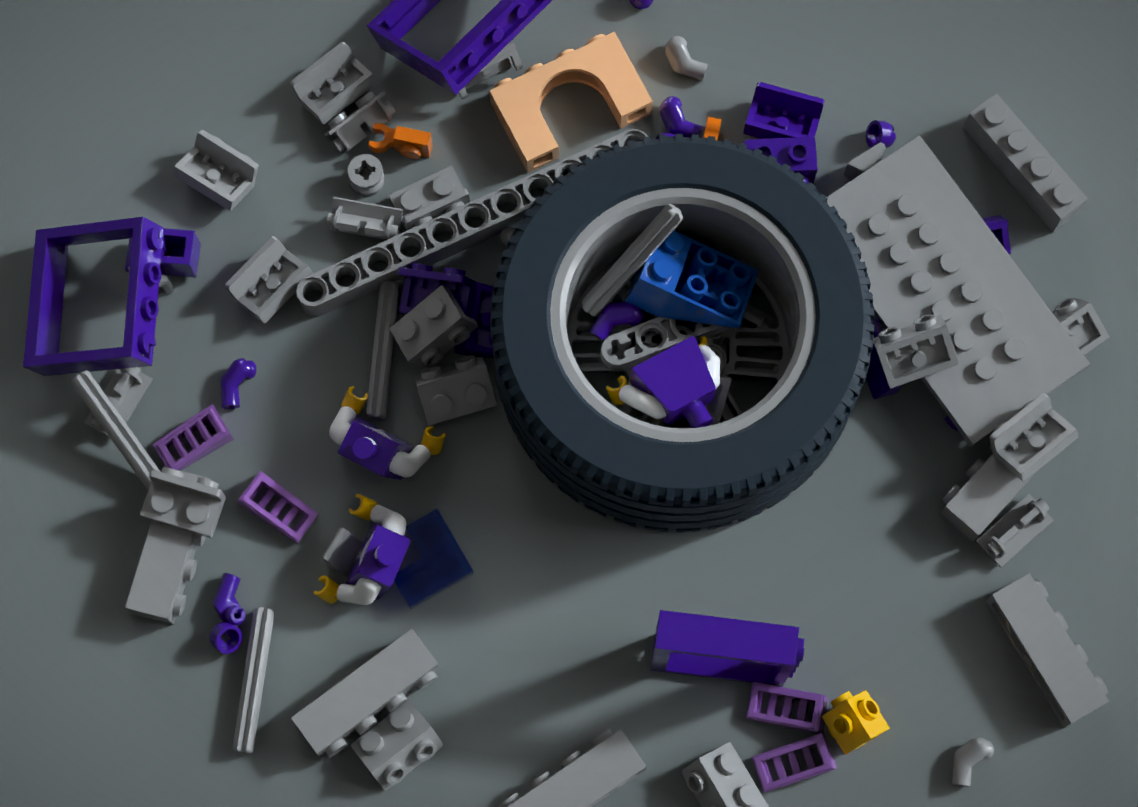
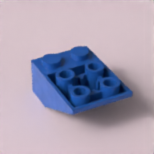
(693, 283)

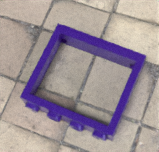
(469, 54)
(47, 297)
(726, 648)

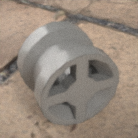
(368, 183)

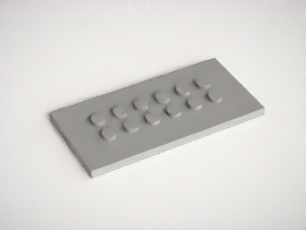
(940, 258)

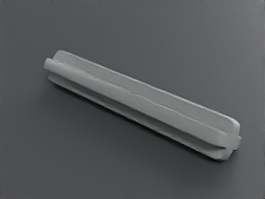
(632, 259)
(382, 350)
(114, 426)
(253, 680)

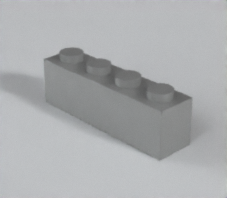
(1025, 162)
(982, 497)
(164, 570)
(1047, 649)
(366, 694)
(585, 777)

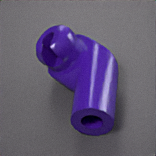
(674, 119)
(616, 314)
(232, 378)
(225, 601)

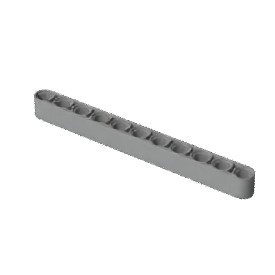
(423, 235)

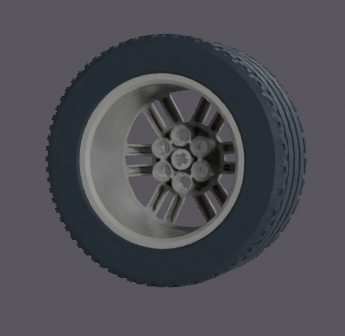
(744, 210)

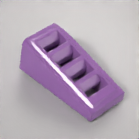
(196, 422)
(285, 497)
(755, 702)
(824, 751)

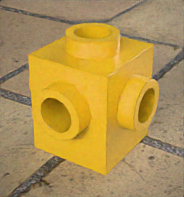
(854, 720)

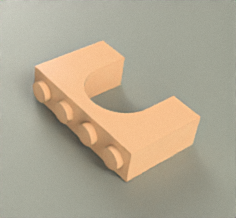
(598, 64)

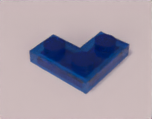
(441, 563)

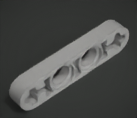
(664, 327)

